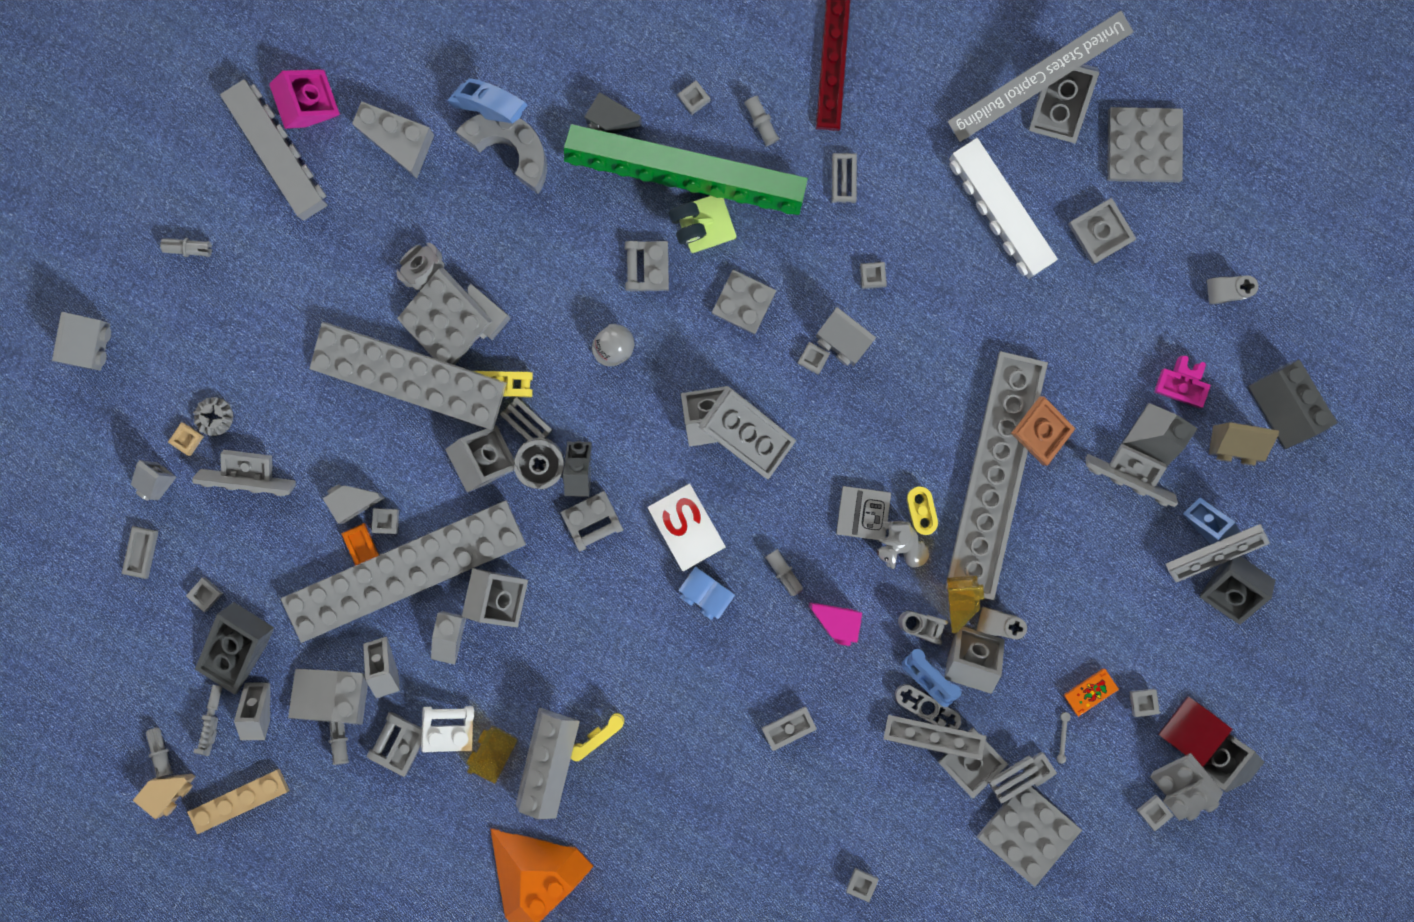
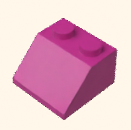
(303, 98)
(838, 622)

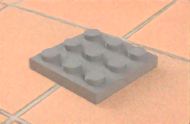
(1145, 144)
(444, 318)
(1029, 834)

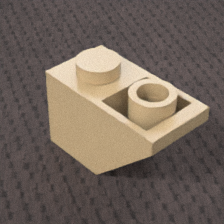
(160, 794)

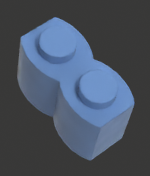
(706, 593)

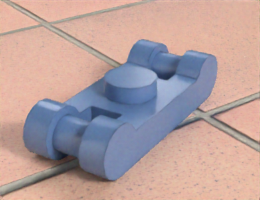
(930, 678)

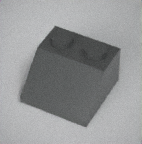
(1238, 589)

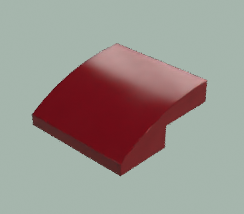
(1195, 731)

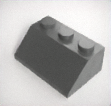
(1292, 404)

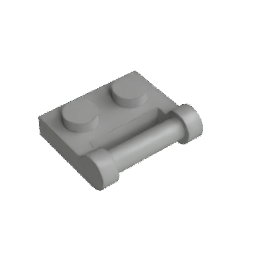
(655, 266)
(588, 513)
(404, 748)

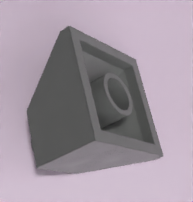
(1159, 434)
(1233, 764)

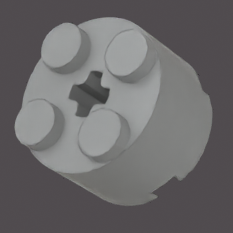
(535, 476)

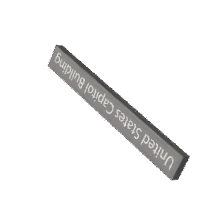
(1040, 76)

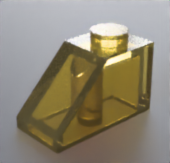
(963, 599)

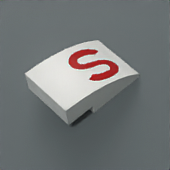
(686, 527)

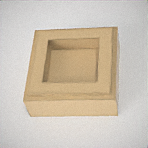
(185, 439)

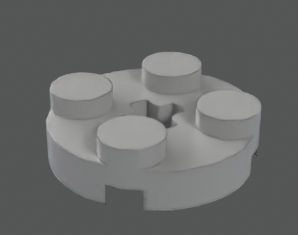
(419, 265)

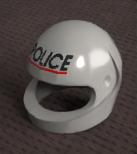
(613, 345)

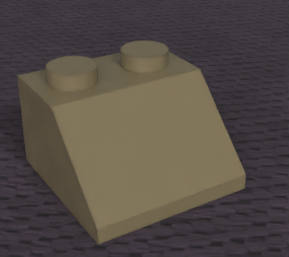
(1242, 442)

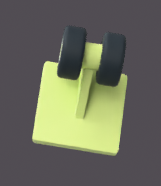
(703, 223)

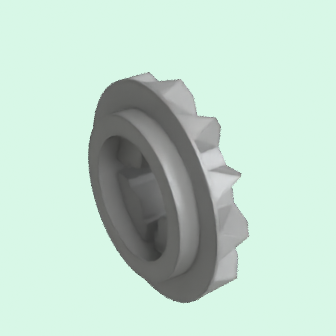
(217, 426)

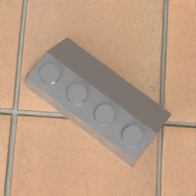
(546, 765)

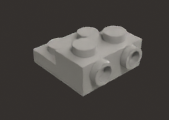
(1187, 788)

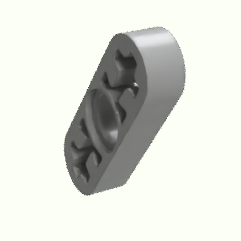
(915, 693)

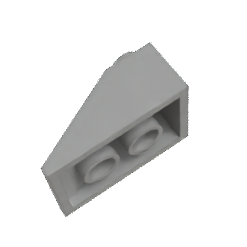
(1064, 104)
(328, 696)

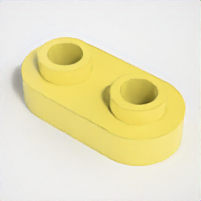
(923, 510)

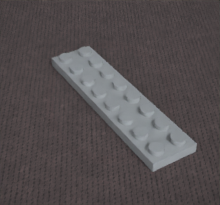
(408, 375)

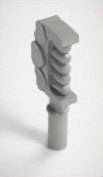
(210, 723)

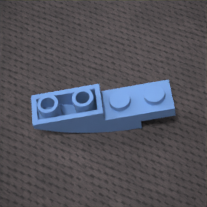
(488, 100)

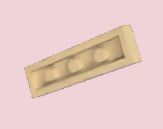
(238, 801)

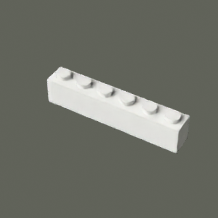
(1002, 208)

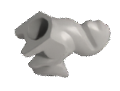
(903, 540)

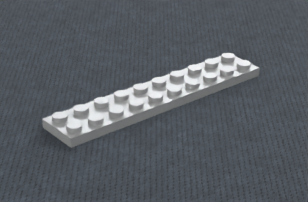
(996, 472)
(403, 571)

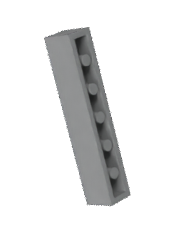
(274, 149)

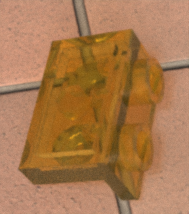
(492, 754)

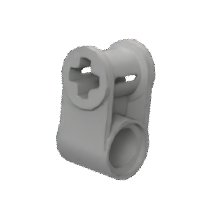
(1228, 288)
(998, 622)
(926, 627)

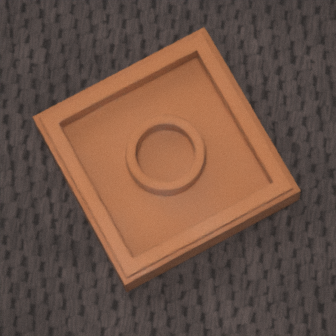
(1043, 431)

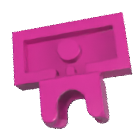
(1184, 383)

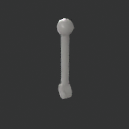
(1065, 717)

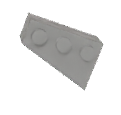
(395, 135)

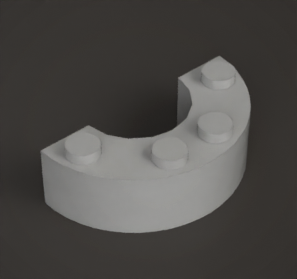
(482, 133)

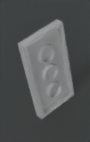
(747, 433)

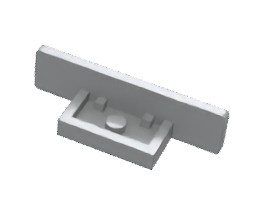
(1135, 471)
(245, 472)

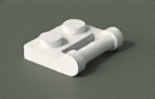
(447, 737)

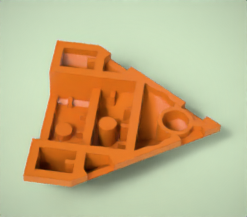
(535, 874)

